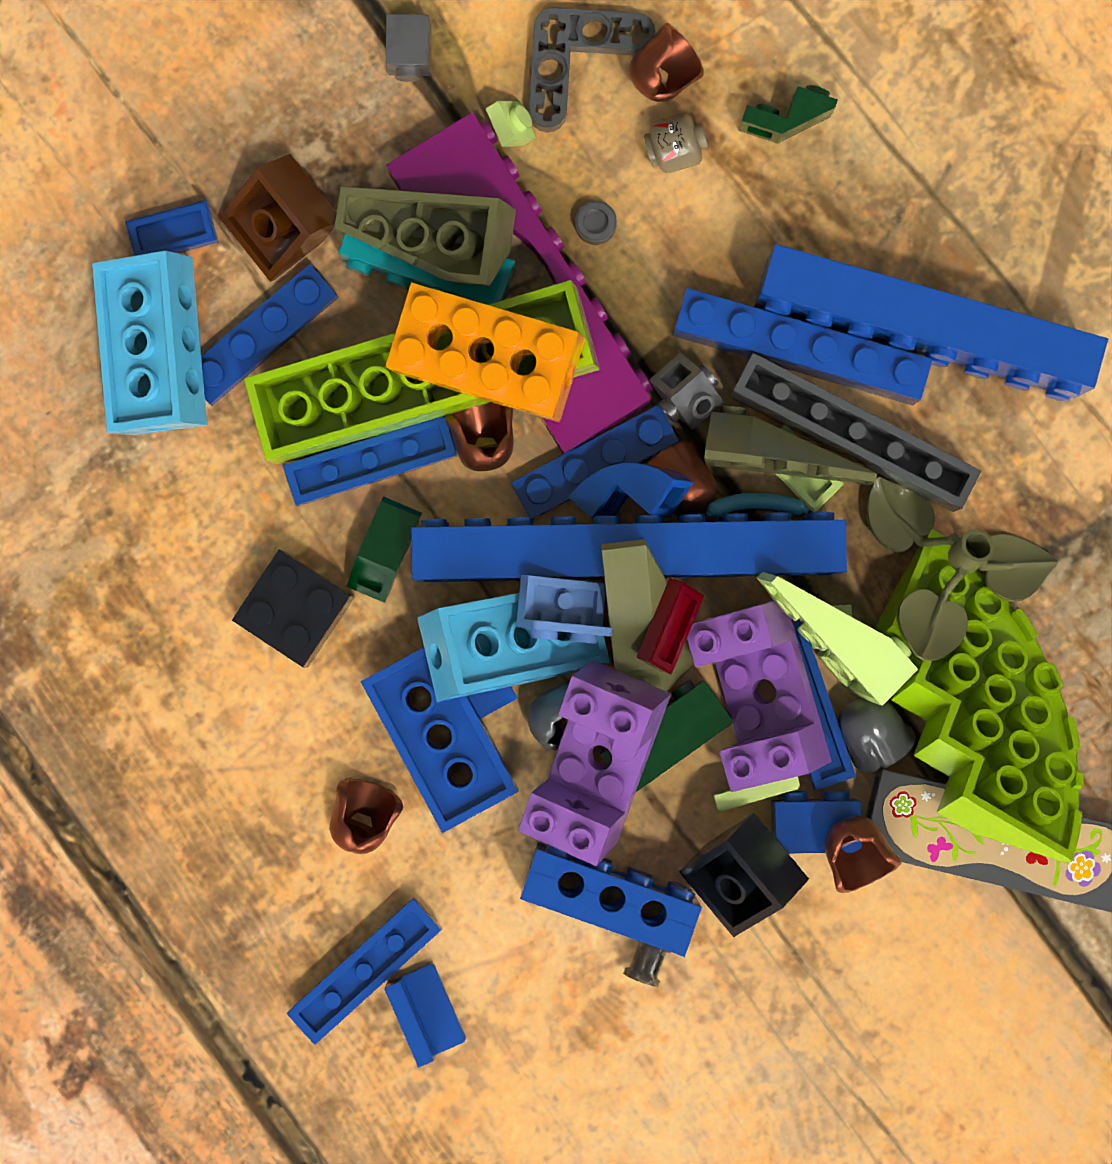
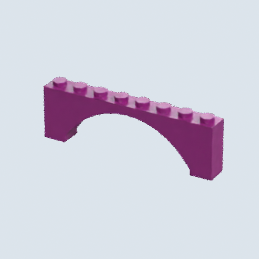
(467, 164)

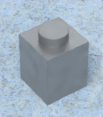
(408, 46)

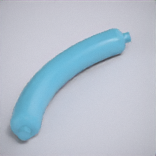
(756, 501)

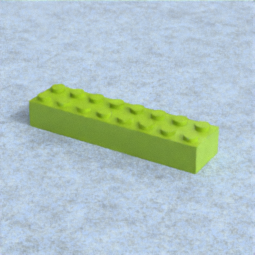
(355, 397)

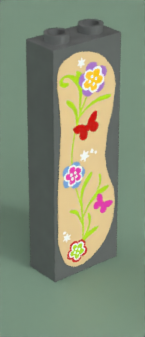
(909, 820)

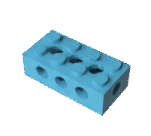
(149, 343)
(503, 653)

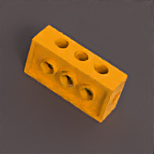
(474, 324)

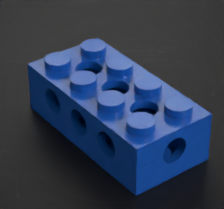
(431, 764)
(667, 930)

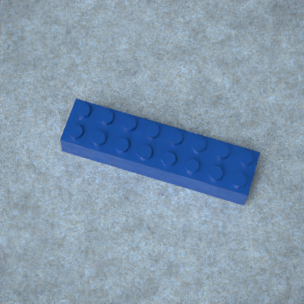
(932, 324)

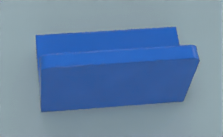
(425, 1013)

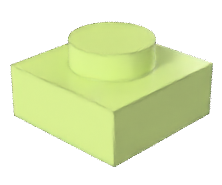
(511, 123)

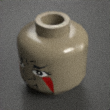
(675, 142)

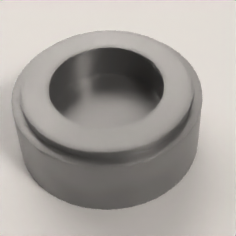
(595, 222)

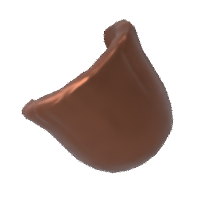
(673, 55)
(482, 421)
(687, 460)
(367, 799)
(862, 866)

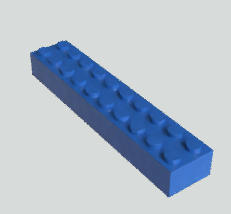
(681, 548)

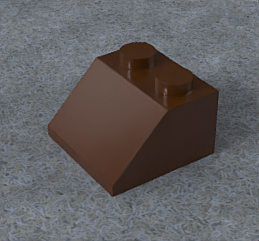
(279, 216)

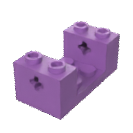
(772, 737)
(581, 801)

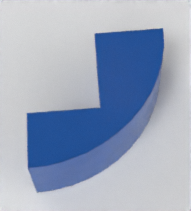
(650, 486)

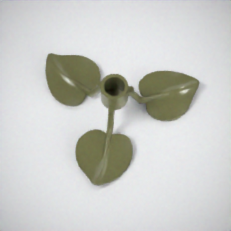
(928, 621)

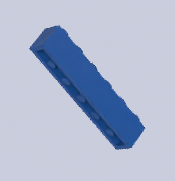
(802, 347)

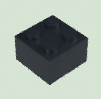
(293, 608)
(744, 875)

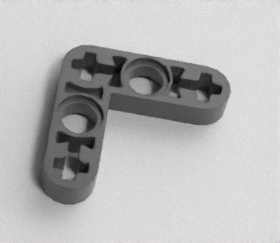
(574, 41)

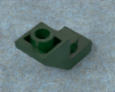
(807, 109)
(383, 549)

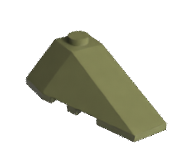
(440, 233)
(757, 446)
(632, 595)

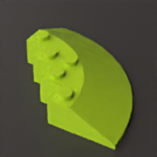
(992, 717)

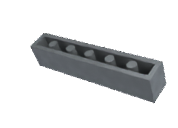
(855, 433)

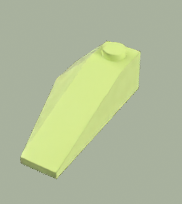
(853, 652)

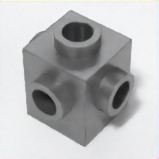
(694, 395)

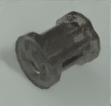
(646, 964)

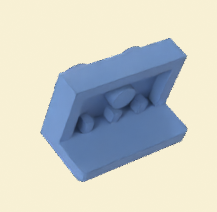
(562, 606)

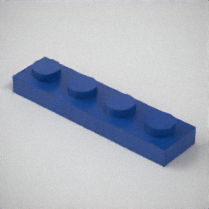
(264, 332)
(627, 443)
(370, 461)
(841, 766)
(364, 971)

